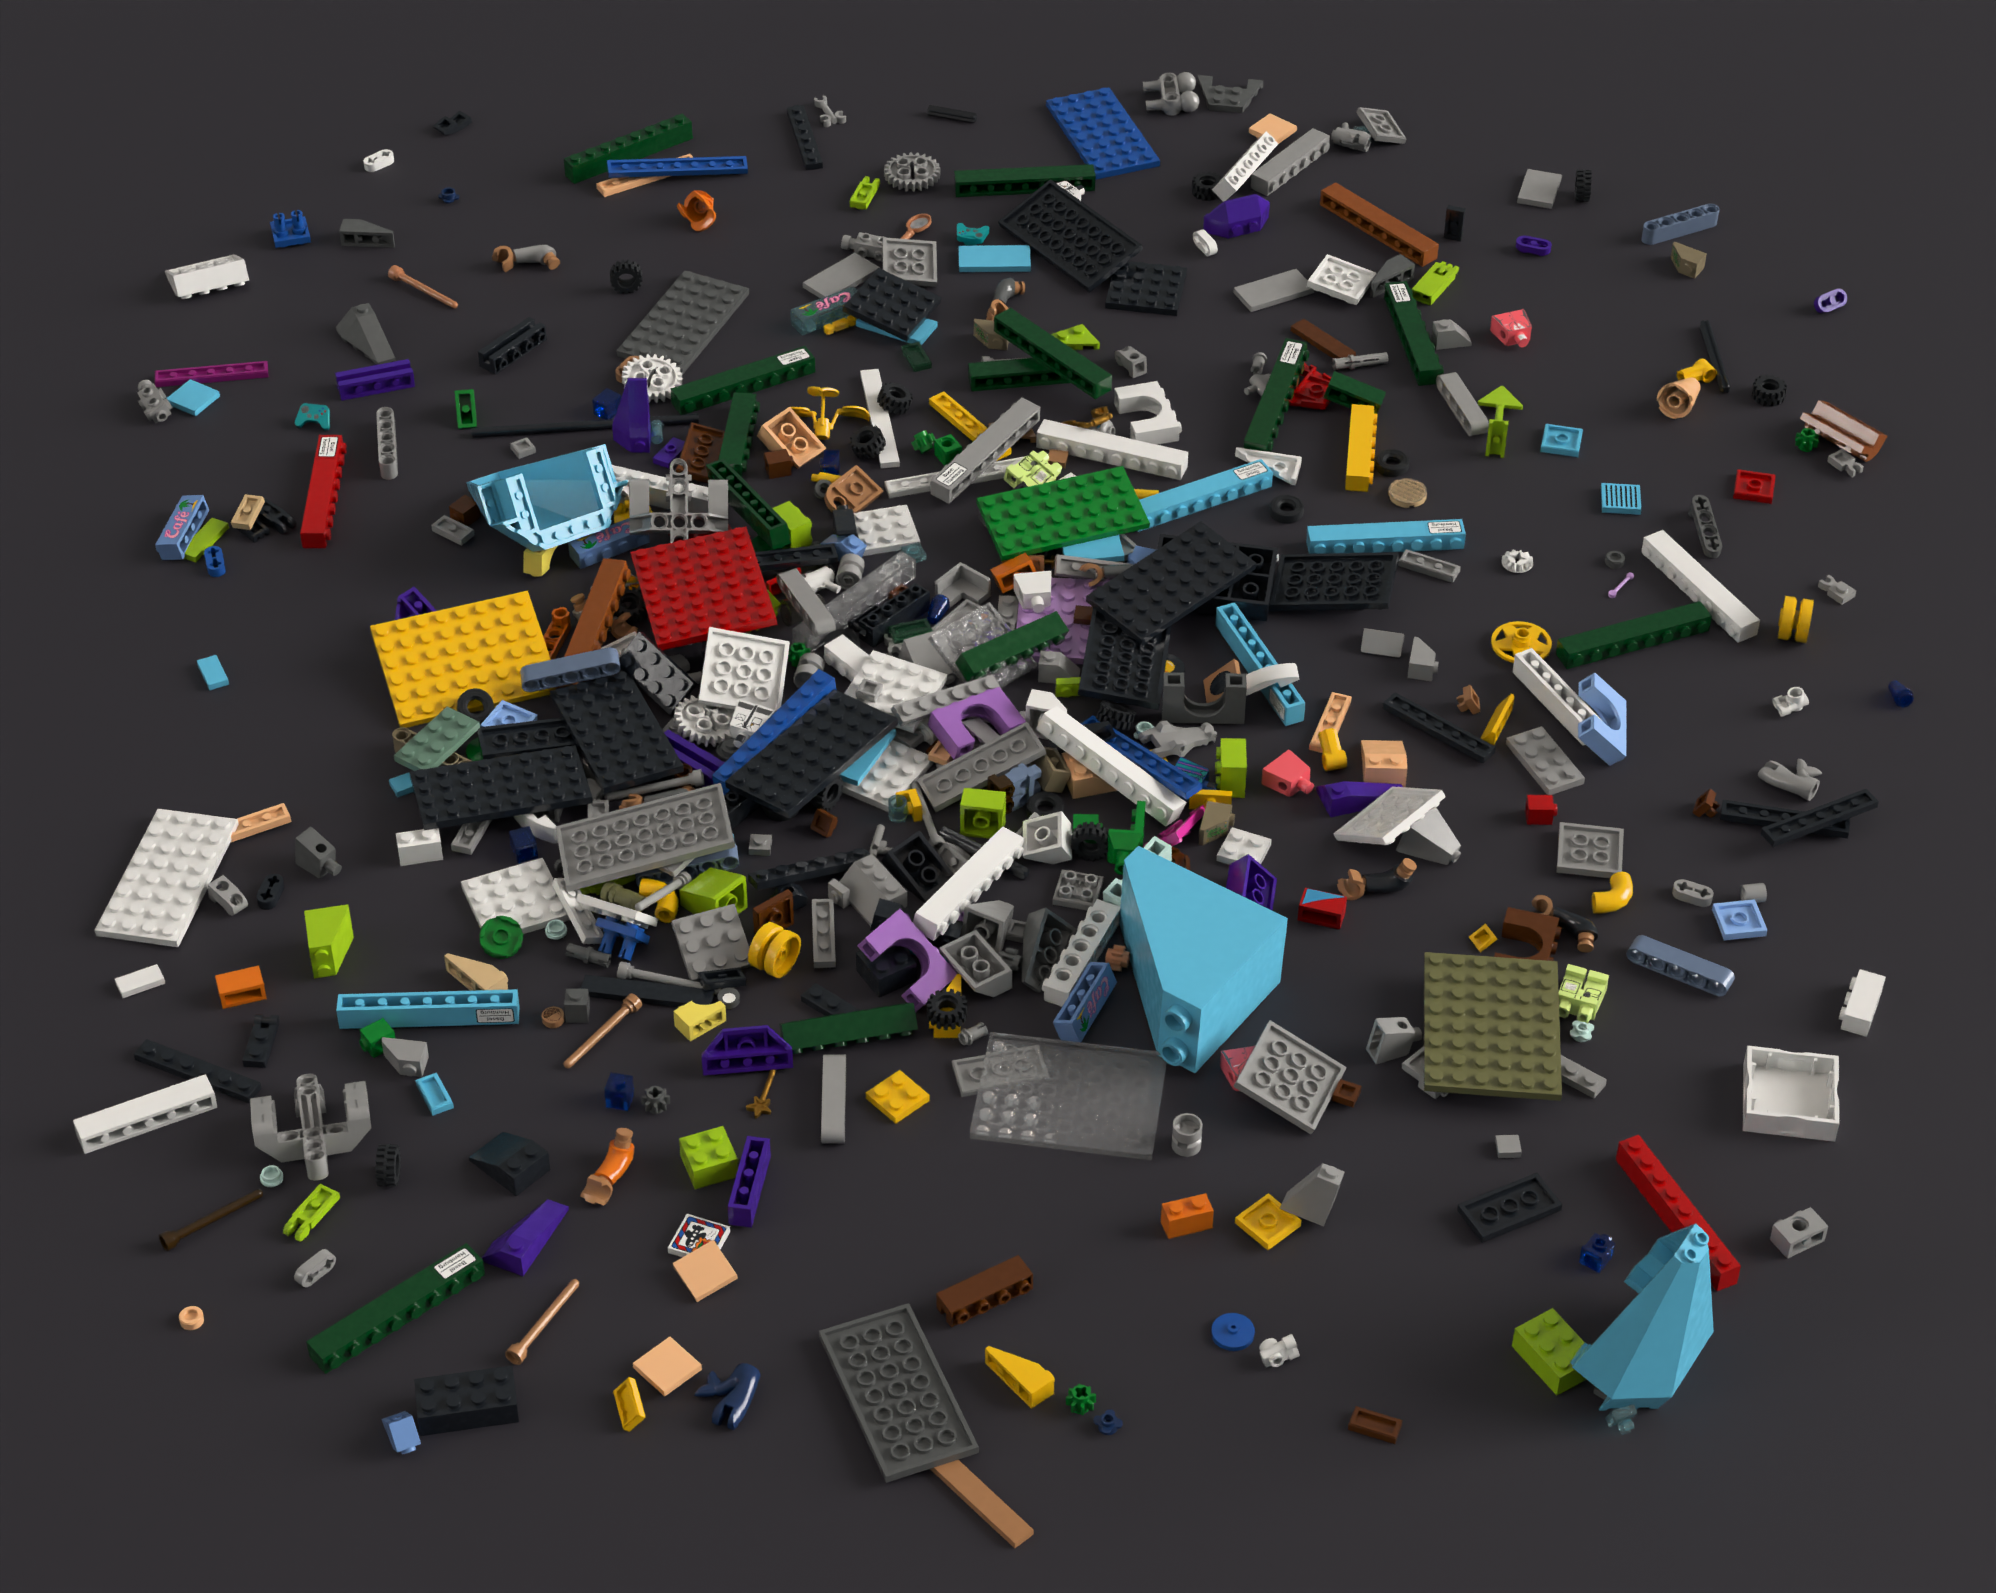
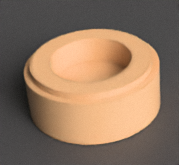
(191, 1318)

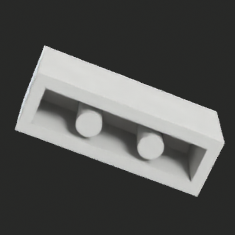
(1861, 1002)

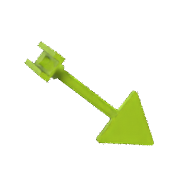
(1497, 429)

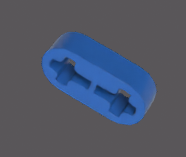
(214, 561)

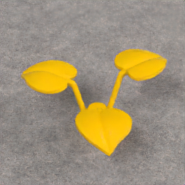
(823, 426)

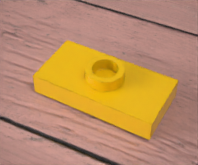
(1203, 796)
(629, 1404)

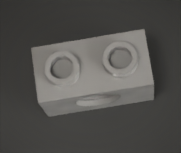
(1798, 1232)

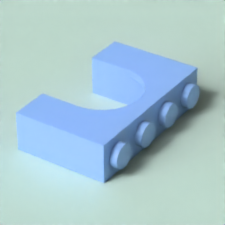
(1607, 735)

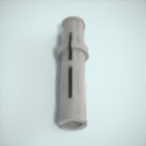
(1339, 363)

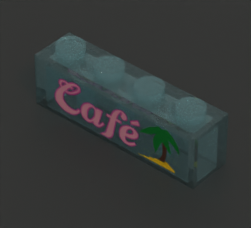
(821, 311)

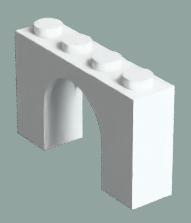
(1149, 398)

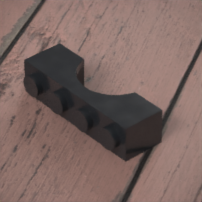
(887, 908)

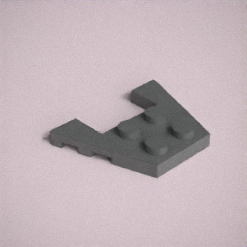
(1226, 98)

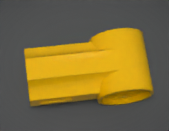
(1700, 371)
(1332, 756)

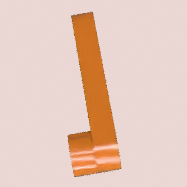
(560, 618)

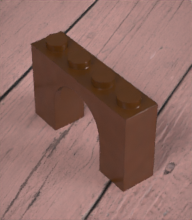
(1534, 929)

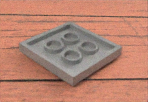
(911, 260)
(1589, 850)
(712, 941)

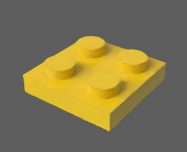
(897, 1096)
(1267, 1222)

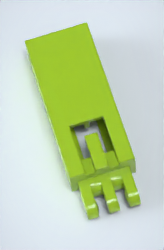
(1434, 282)

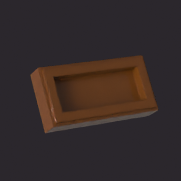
(1375, 1425)

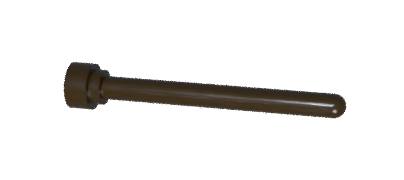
(170, 1239)

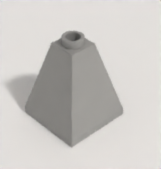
(1430, 840)
(990, 920)

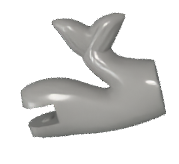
(1800, 784)

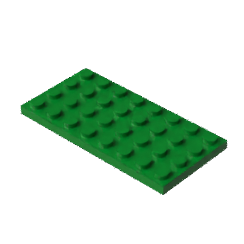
(1062, 513)

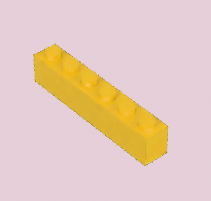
(1361, 440)

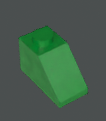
(465, 408)

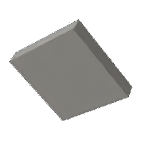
(1077, 889)

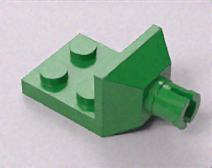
(1124, 842)

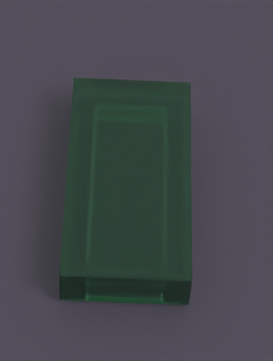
(916, 357)
(909, 629)

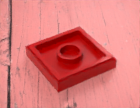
(1754, 486)

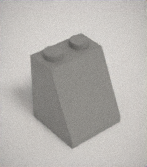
(922, 652)

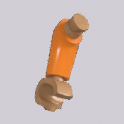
(613, 1167)

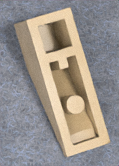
(475, 974)

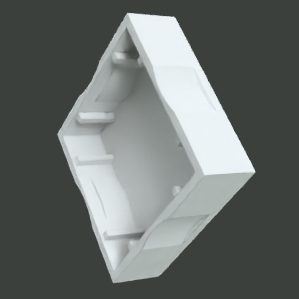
(1790, 1093)

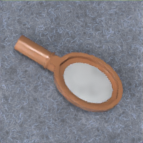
(917, 224)

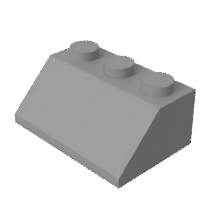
(867, 883)
(978, 964)

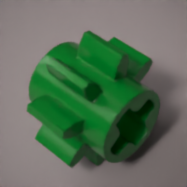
(1806, 440)
(923, 441)
(795, 652)
(1080, 1399)

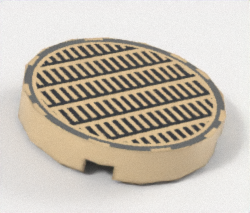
(1407, 493)

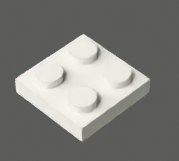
(1240, 843)

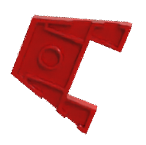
(1311, 389)

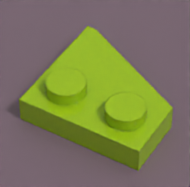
(1077, 337)

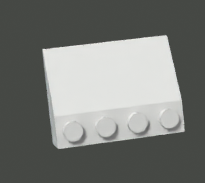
(207, 275)

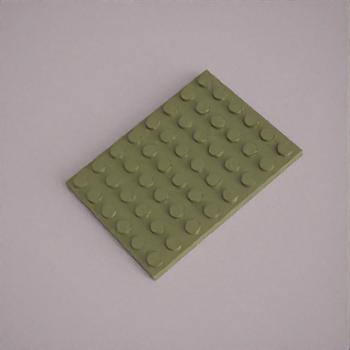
(1491, 1026)

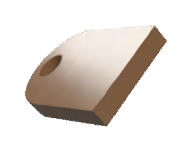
(852, 489)

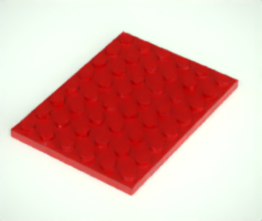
(702, 586)

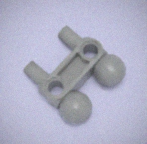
(1170, 86)

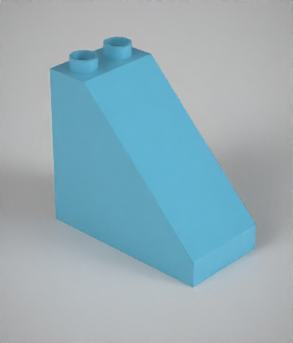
(1195, 955)

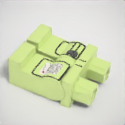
(1032, 470)
(1580, 1001)

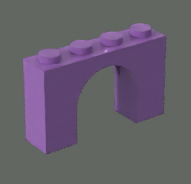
(989, 705)
(901, 931)

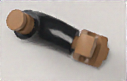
(1390, 881)
(1581, 927)

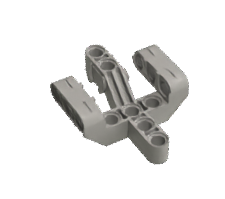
(642, 521)
(314, 1139)

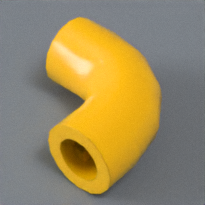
(1617, 897)
(667, 906)

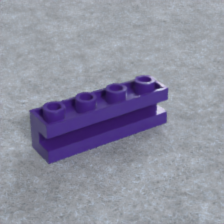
(375, 379)
(694, 756)

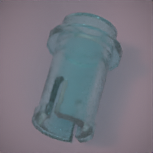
(656, 431)

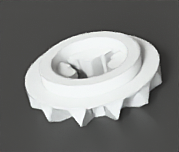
(1523, 565)

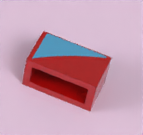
(1322, 908)

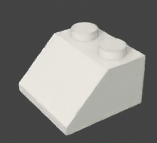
(1037, 705)
(1048, 838)
(419, 846)

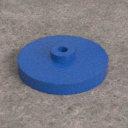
(1233, 1331)

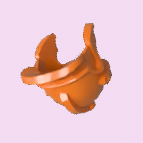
(693, 210)

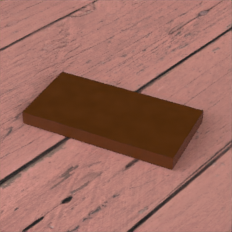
(699, 449)

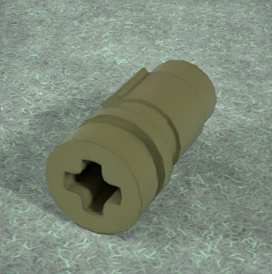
(618, 895)

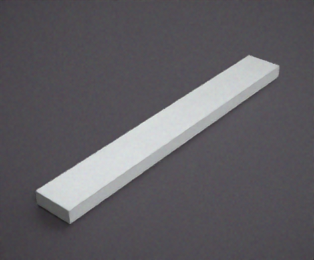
(878, 416)
(921, 483)

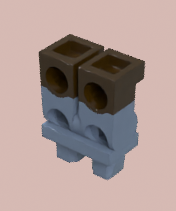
(1017, 784)

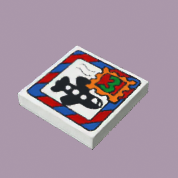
(695, 1233)

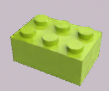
(1548, 1348)

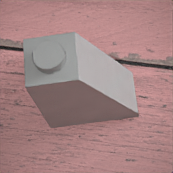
(1314, 1194)

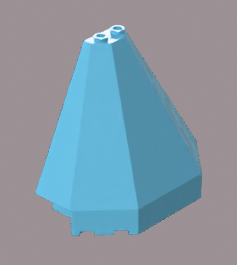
(551, 498)
(1660, 1331)

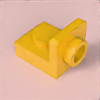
(913, 803)

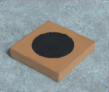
(1215, 683)

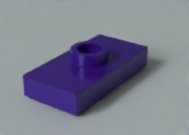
(669, 452)

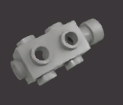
(864, 242)
(153, 401)

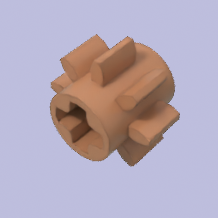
(1117, 957)

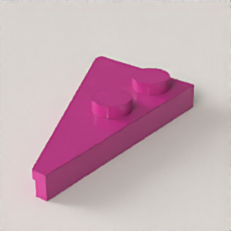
(1174, 833)

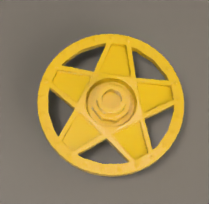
(1520, 640)

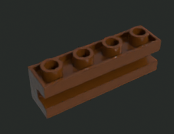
(984, 1291)

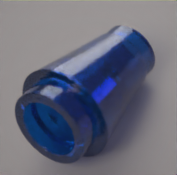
(938, 607)
(1900, 694)

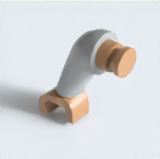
(533, 254)
(619, 626)

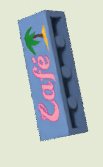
(182, 527)
(604, 544)
(1085, 1002)

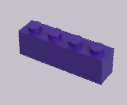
(749, 1181)

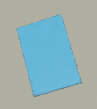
(1101, 549)

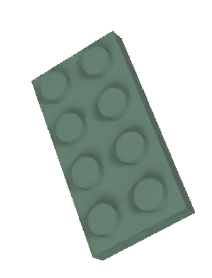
(437, 740)

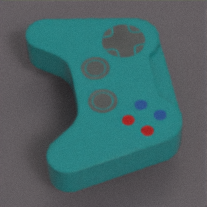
(971, 236)
(315, 414)

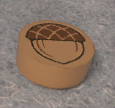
(553, 1017)

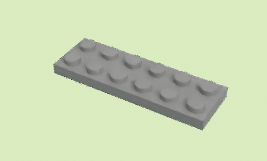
(972, 769)

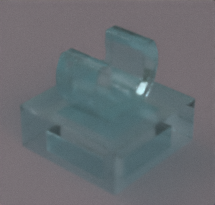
(1622, 1418)

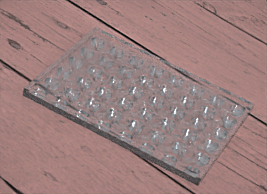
(1069, 1096)

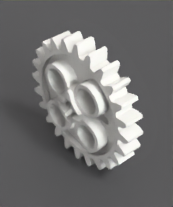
(665, 378)
(703, 722)

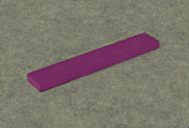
(213, 373)

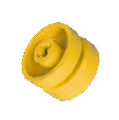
(1795, 619)
(774, 950)

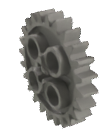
(899, 171)

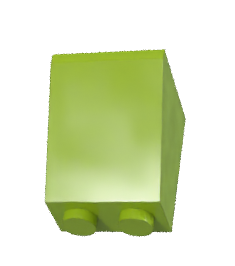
(714, 890)
(328, 938)

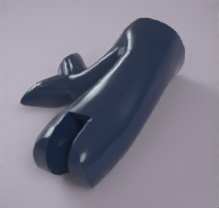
(739, 1390)

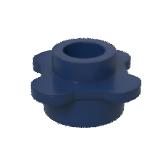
(448, 195)
(1108, 1428)

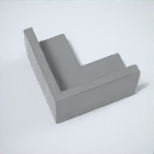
(964, 583)

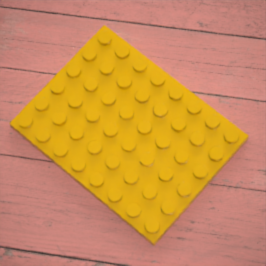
(456, 649)

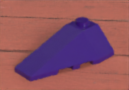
(632, 421)
(1350, 797)
(523, 1242)

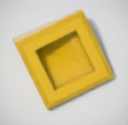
(1483, 937)

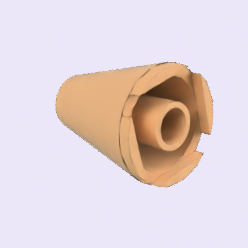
(1678, 397)

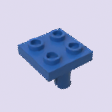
(290, 231)
(614, 928)

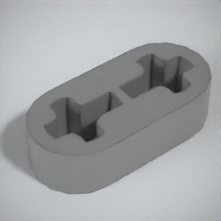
(1692, 893)
(315, 1268)

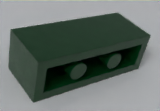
(1350, 391)

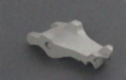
(1177, 740)

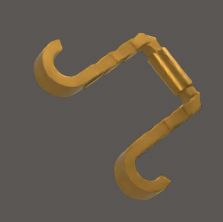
(1100, 414)

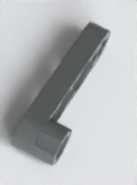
(1700, 508)

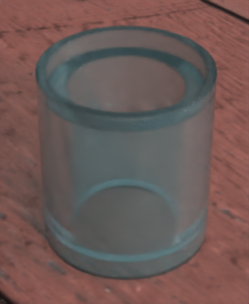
(897, 808)

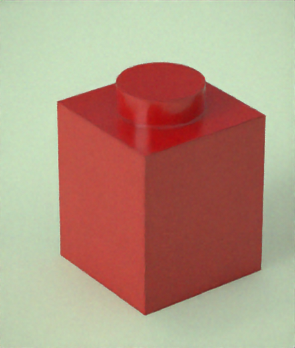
(1540, 809)

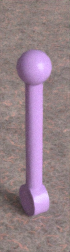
(1612, 593)

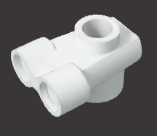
(1793, 701)
(1275, 1353)

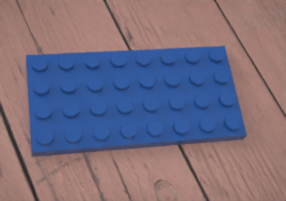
(1102, 133)

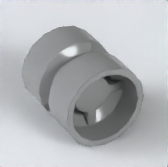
(849, 570)
(806, 667)
(1187, 1134)

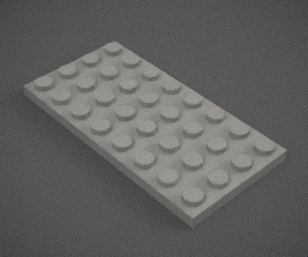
(644, 837)

